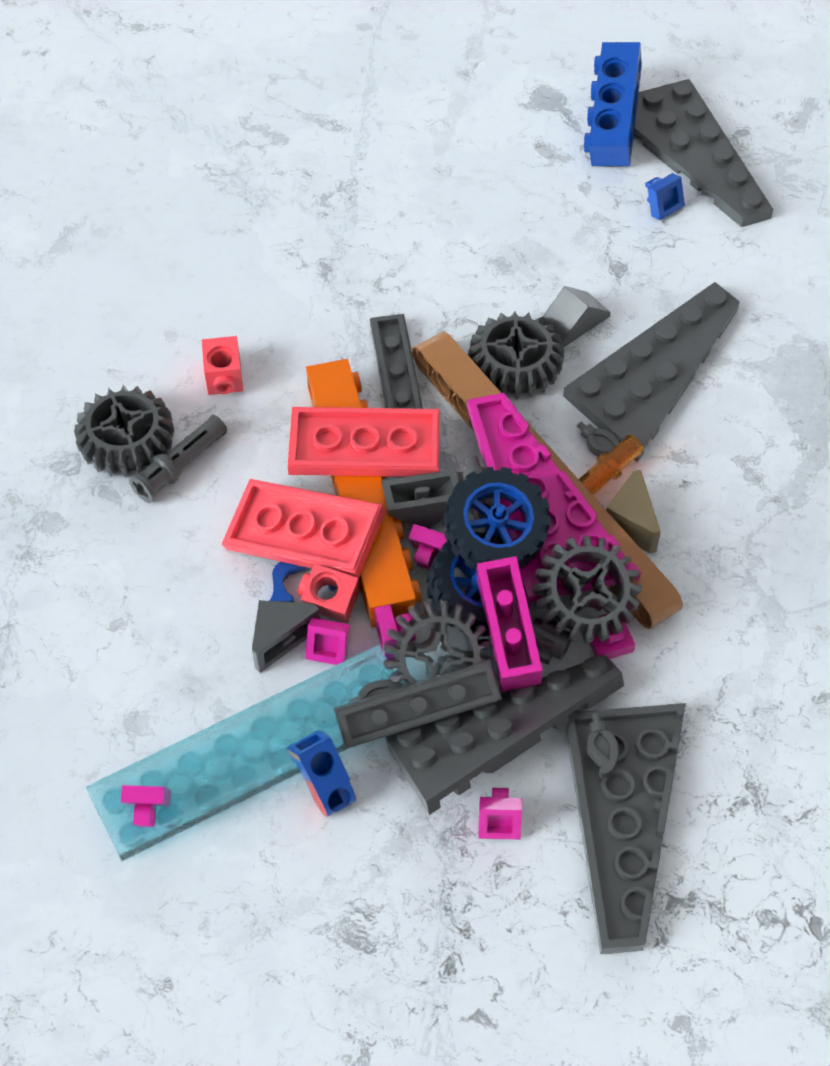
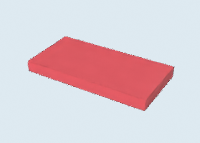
(363, 441)
(304, 527)

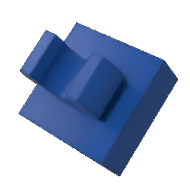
(665, 195)

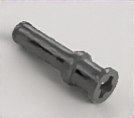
(167, 467)

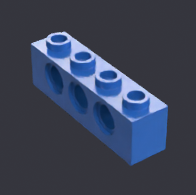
(615, 104)

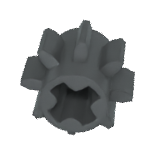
(548, 642)

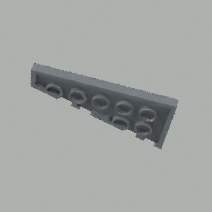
(690, 141)
(650, 373)
(459, 747)
(625, 815)

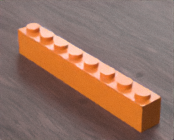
(385, 573)

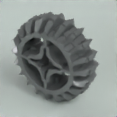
(536, 348)
(108, 446)
(599, 598)
(437, 635)

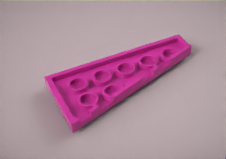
(508, 443)

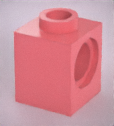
(222, 365)
(342, 604)

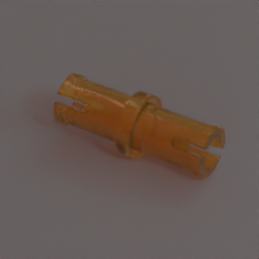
(611, 464)

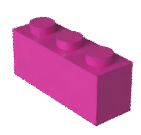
(509, 624)

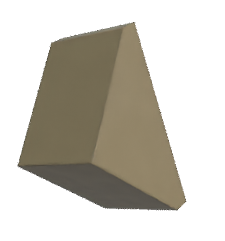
(635, 513)

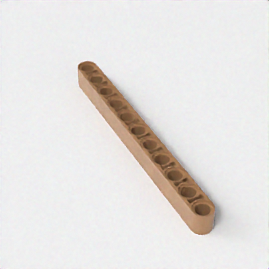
(461, 379)

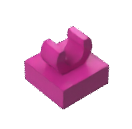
(428, 544)
(385, 620)
(327, 641)
(615, 645)
(145, 801)
(500, 816)

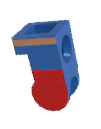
(323, 772)

